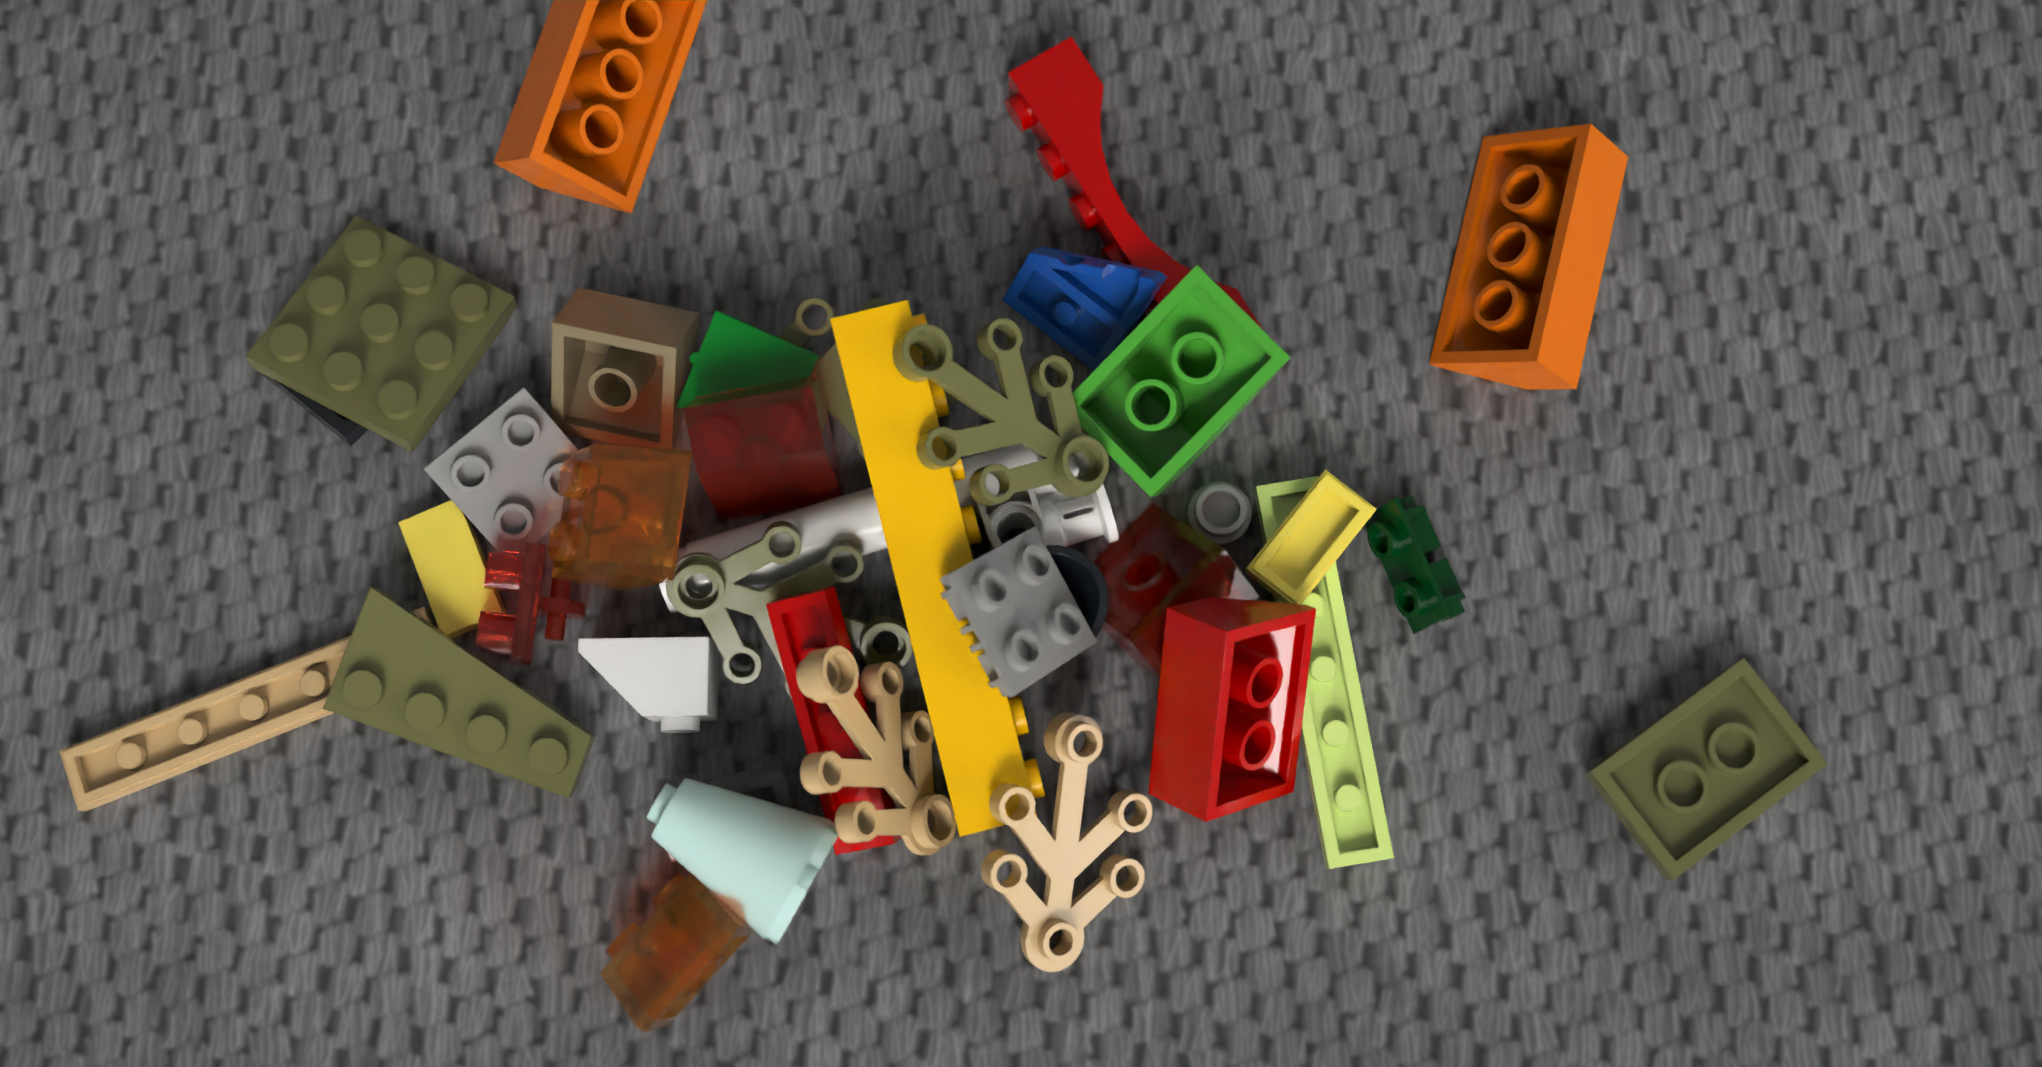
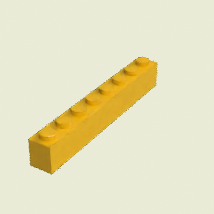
(925, 541)

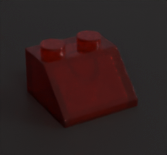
(764, 447)
(1158, 567)

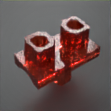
(516, 633)

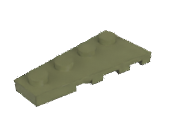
(436, 693)

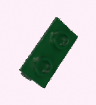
(1422, 591)

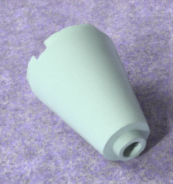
(743, 849)

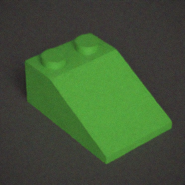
(1177, 382)

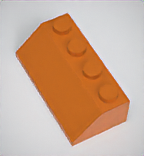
(598, 96)
(1531, 257)

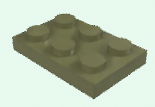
(1705, 769)

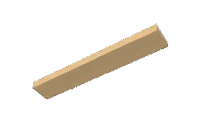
(204, 727)

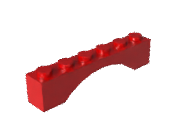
(1063, 107)

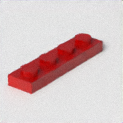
(806, 624)

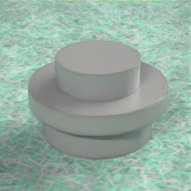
(1220, 512)

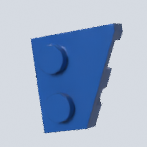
(1082, 300)

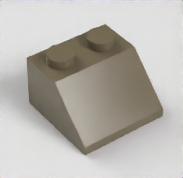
(620, 368)

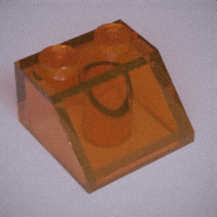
(620, 516)
(674, 953)

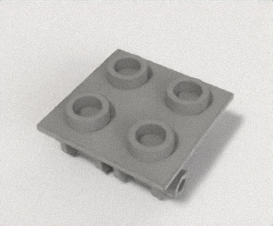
(507, 473)
(1017, 612)

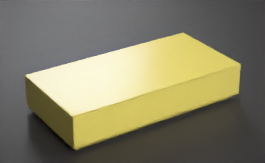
(1310, 539)
(450, 567)

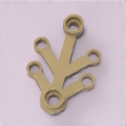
(922, 817)
(1065, 851)

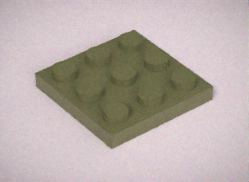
(382, 333)

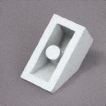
(661, 677)

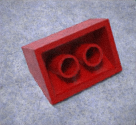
(1230, 704)

